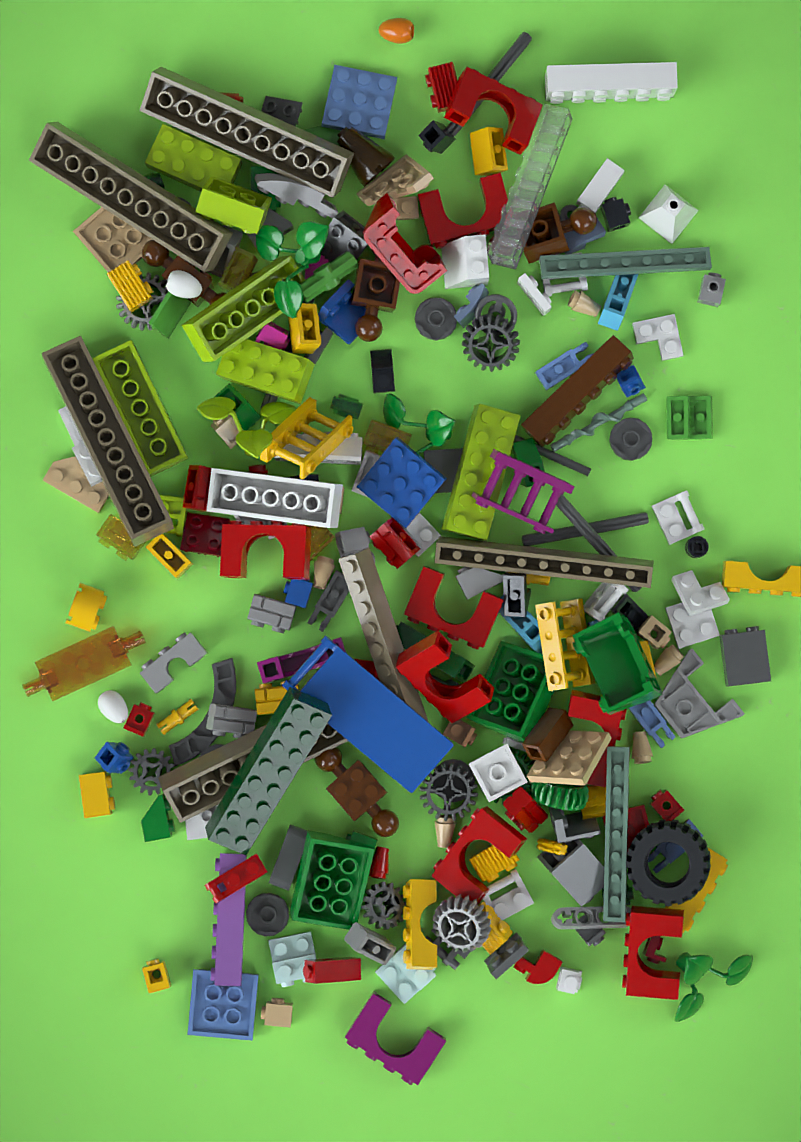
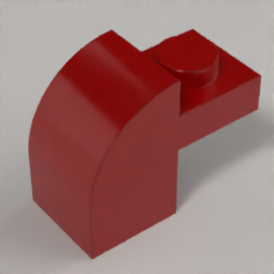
(542, 970)

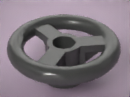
(498, 307)

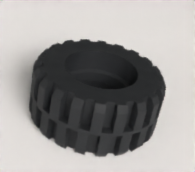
(659, 890)

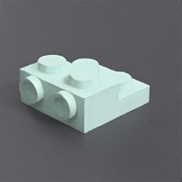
(289, 957)
(404, 981)

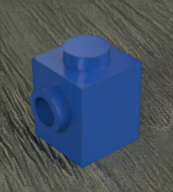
(298, 592)

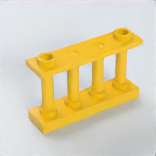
(298, 423)
(553, 654)

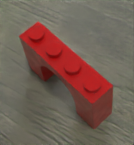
(520, 109)
(443, 231)
(238, 539)
(423, 608)
(451, 701)
(587, 707)
(486, 826)
(640, 978)

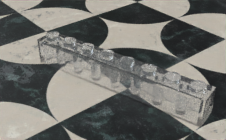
(529, 186)

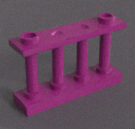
(540, 478)

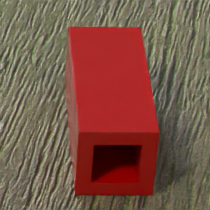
(332, 970)

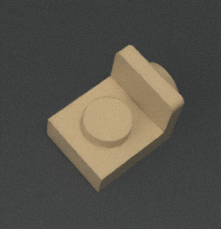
(407, 208)
(226, 430)

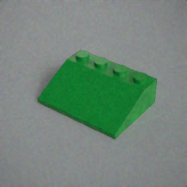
(518, 693)
(331, 881)

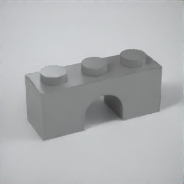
(157, 672)

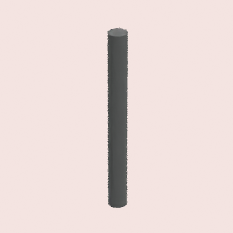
(559, 458)

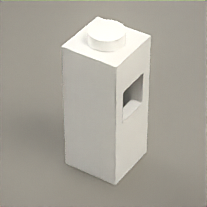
(600, 186)

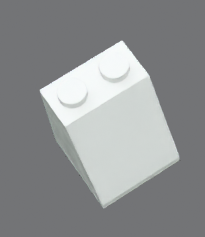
(466, 262)

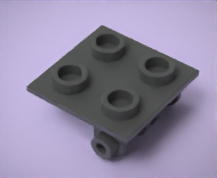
(282, 109)

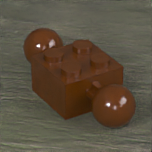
(548, 231)
(158, 255)
(375, 290)
(357, 792)

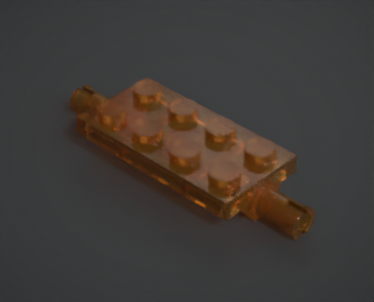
(83, 663)

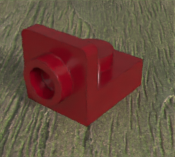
(654, 943)

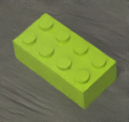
(190, 159)
(267, 370)

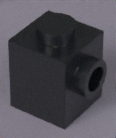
(436, 137)
(615, 214)

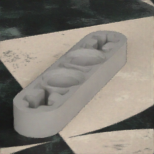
(592, 914)

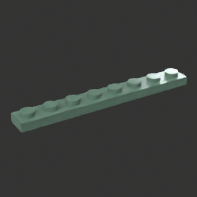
(625, 262)
(616, 834)

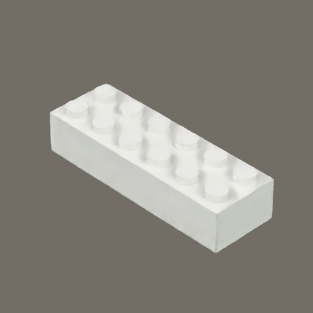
(610, 81)
(274, 498)

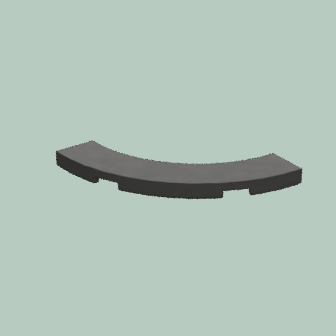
(202, 737)

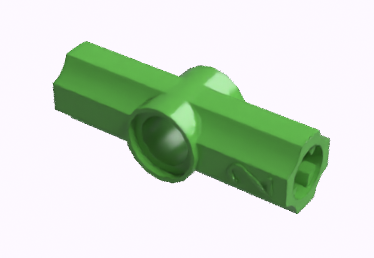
(328, 276)

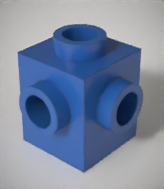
(114, 757)

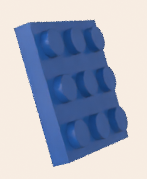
(401, 482)

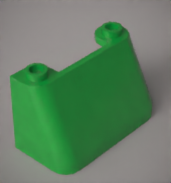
(617, 663)

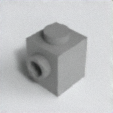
(711, 289)

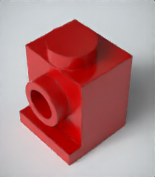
(139, 728)
(658, 800)

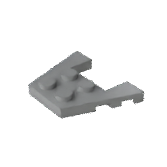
(684, 705)

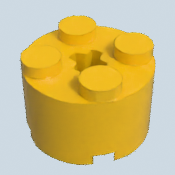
(85, 607)

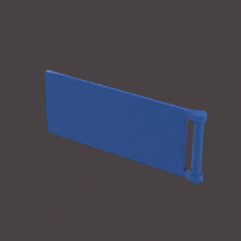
(373, 717)

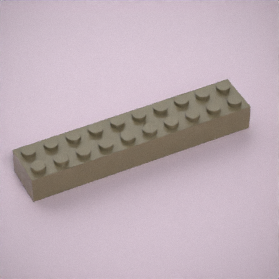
(246, 131)
(130, 196)
(107, 441)
(206, 779)

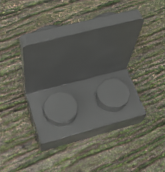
(343, 236)
(572, 826)

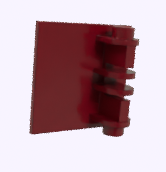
(203, 534)

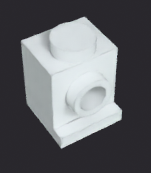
(569, 980)

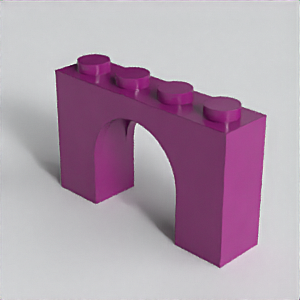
(287, 665)
(410, 1065)

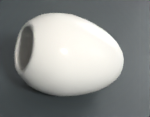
(183, 284)
(113, 706)

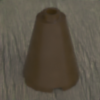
(368, 156)

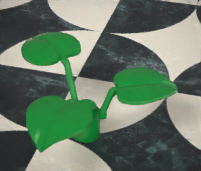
(311, 238)
(438, 424)
(695, 967)

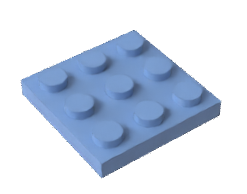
(359, 101)
(222, 1009)

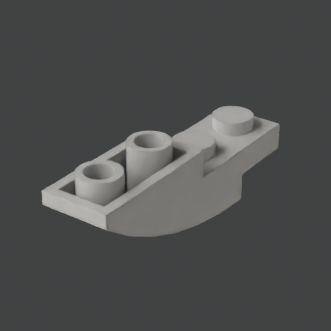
(289, 191)

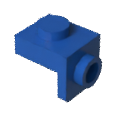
(630, 381)

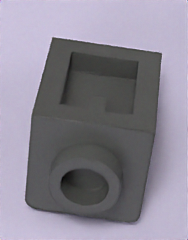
(590, 936)

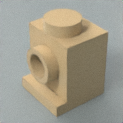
(663, 632)

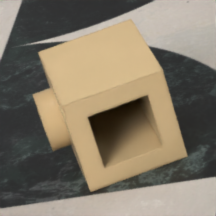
(277, 1013)

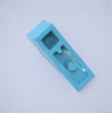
(617, 301)
(526, 627)

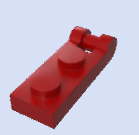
(237, 878)

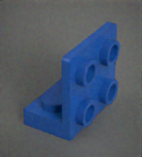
(340, 315)

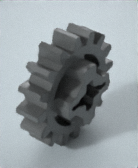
(145, 763)
(377, 911)

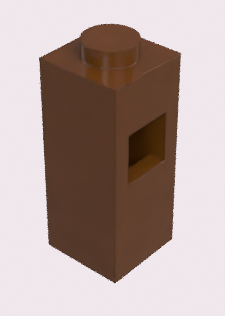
(547, 734)

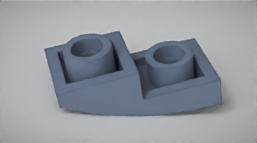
(578, 242)
(467, 312)

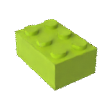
(233, 205)

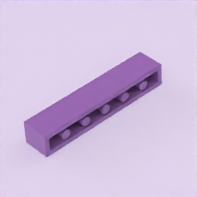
(229, 928)

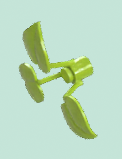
(251, 441)

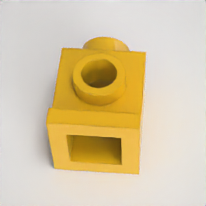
(156, 984)

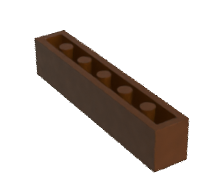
(578, 391)

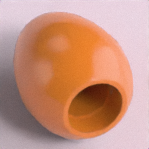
(397, 30)

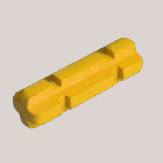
(551, 846)

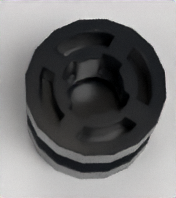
(696, 547)

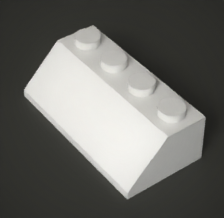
(346, 453)

